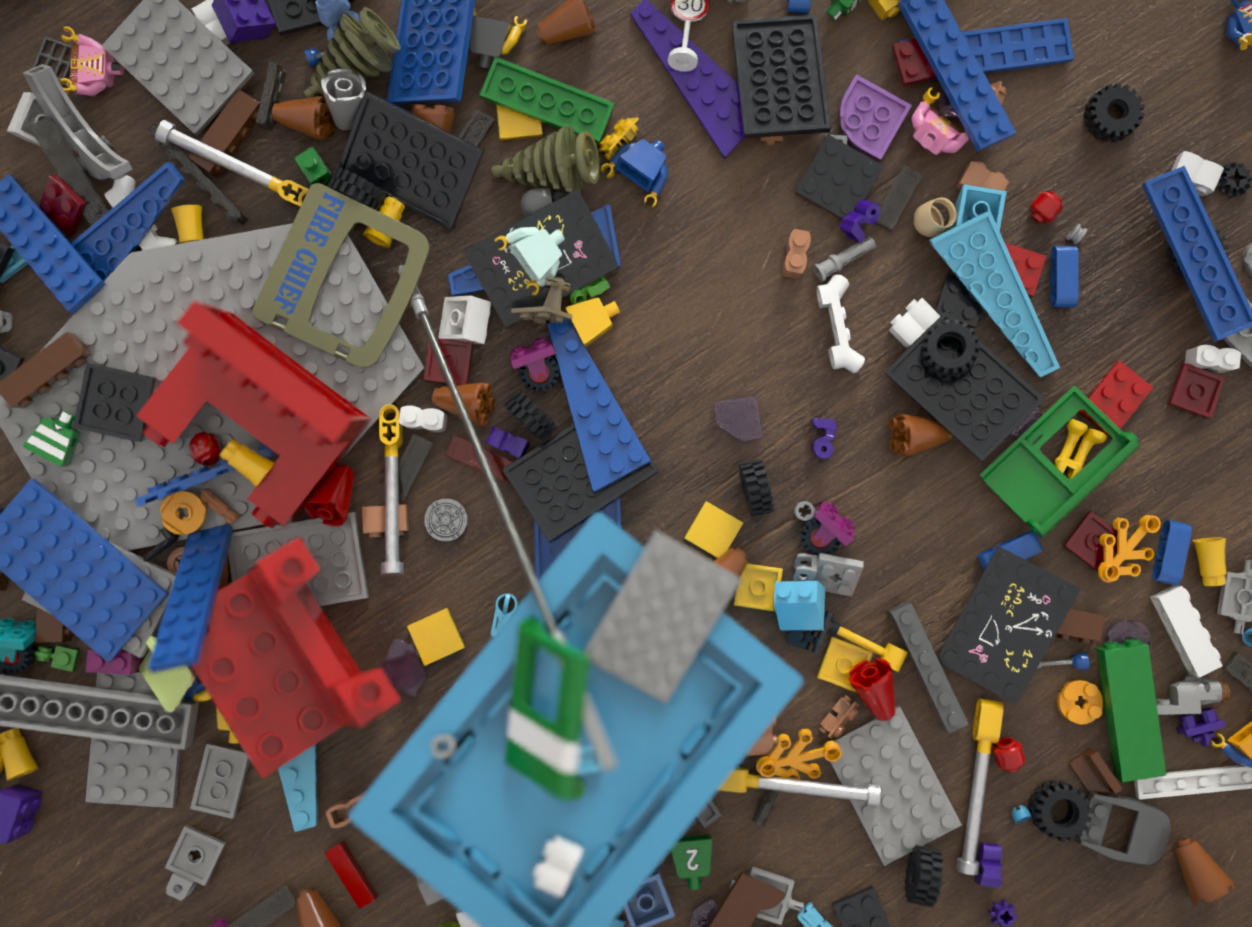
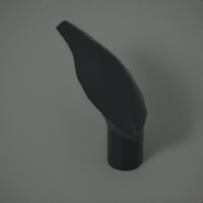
(162, 546)

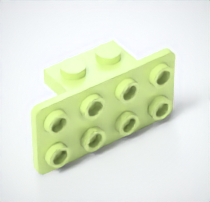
(167, 685)

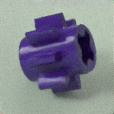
(1005, 919)

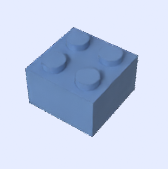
(650, 902)

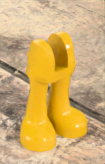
(1090, 438)

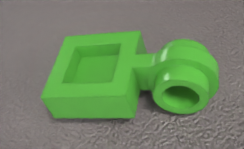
(593, 288)
(63, 657)

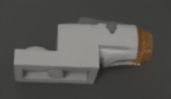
(1190, 694)

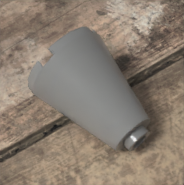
(343, 96)

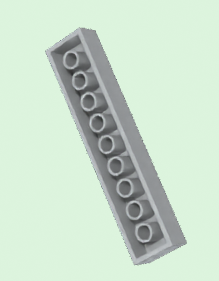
(95, 713)

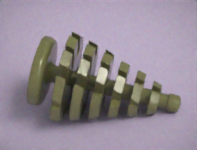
(356, 48)
(555, 162)

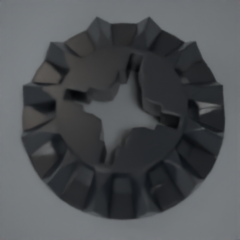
(1228, 186)

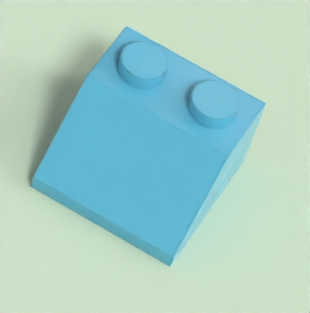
(978, 200)
(800, 605)

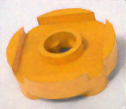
(171, 516)
(1091, 708)

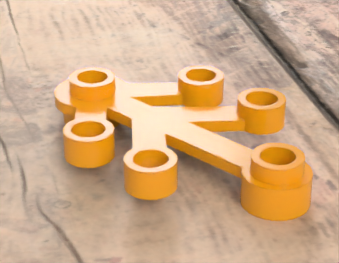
(1125, 548)
(772, 764)

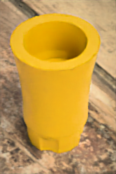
(391, 208)
(188, 222)
(246, 461)
(1211, 560)
(16, 755)

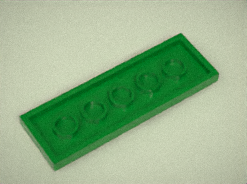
(545, 99)

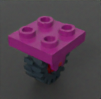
(536, 364)
(826, 530)

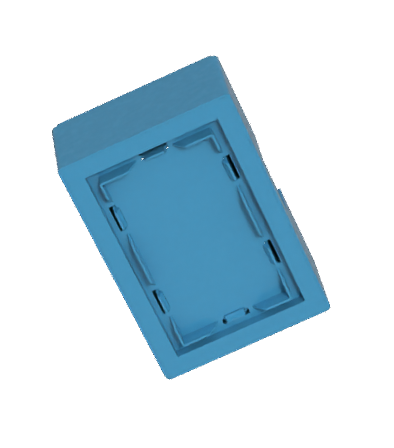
(485, 826)

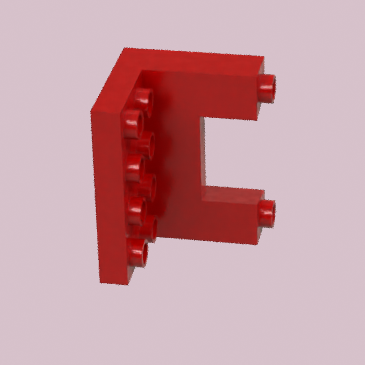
(265, 396)
(281, 665)

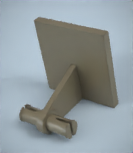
(552, 307)

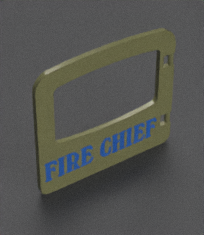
(306, 259)

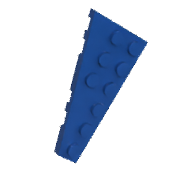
(198, 476)

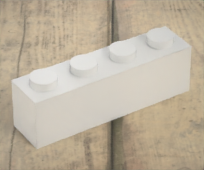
(1186, 631)

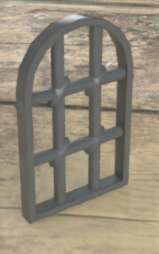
(49, 57)

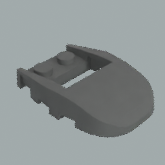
(1148, 834)

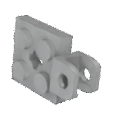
(825, 569)
(187, 870)

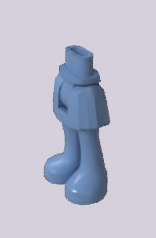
(331, 12)

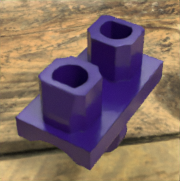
(1201, 728)

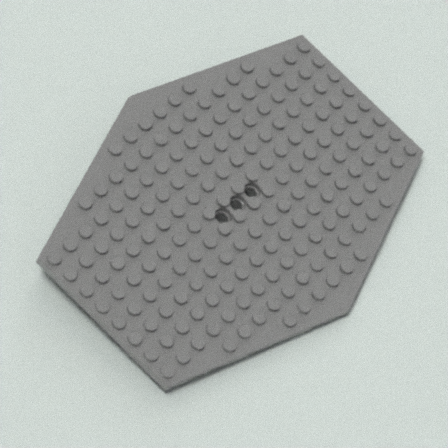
(135, 330)

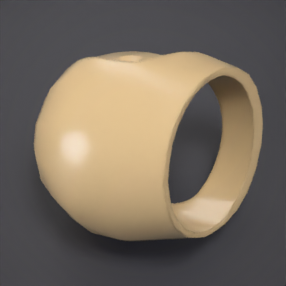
(929, 220)

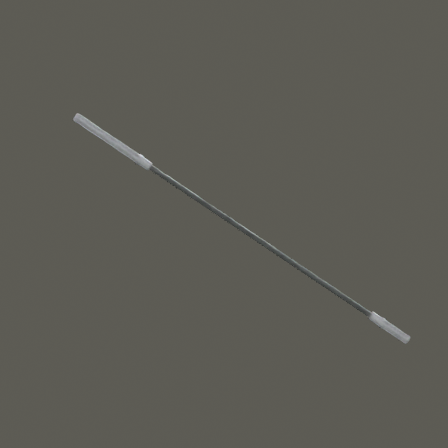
(590, 717)

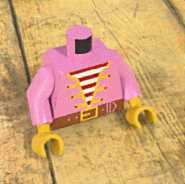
(90, 66)
(935, 130)

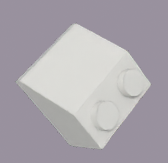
(26, 114)
(465, 319)

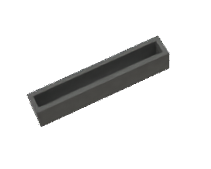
(927, 667)

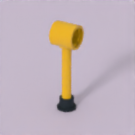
(890, 653)

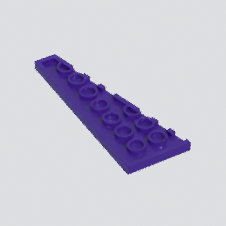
(705, 88)

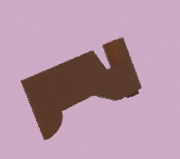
(745, 902)

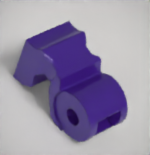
(864, 212)
(507, 442)
(822, 447)
(989, 858)

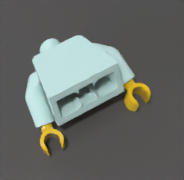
(535, 252)

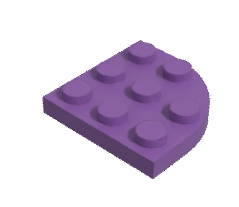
(870, 117)

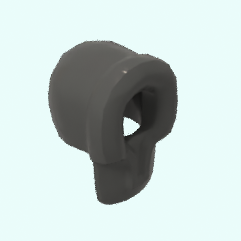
(537, 199)

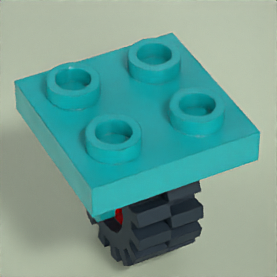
(16, 644)

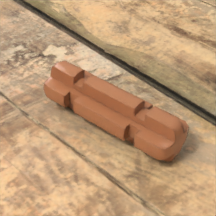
(219, 506)

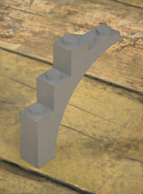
(54, 102)

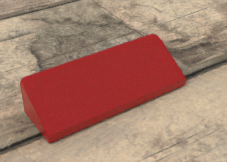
(351, 874)

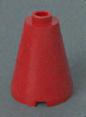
(332, 497)
(875, 687)

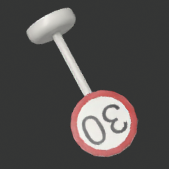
(683, 58)

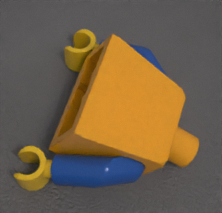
(1239, 745)

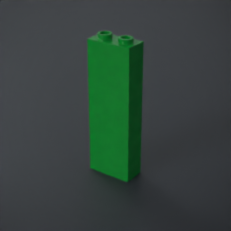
(1131, 710)

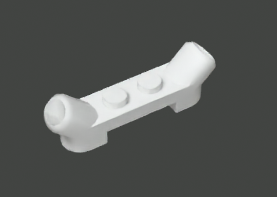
(122, 188)
(841, 354)

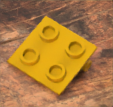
(624, 131)

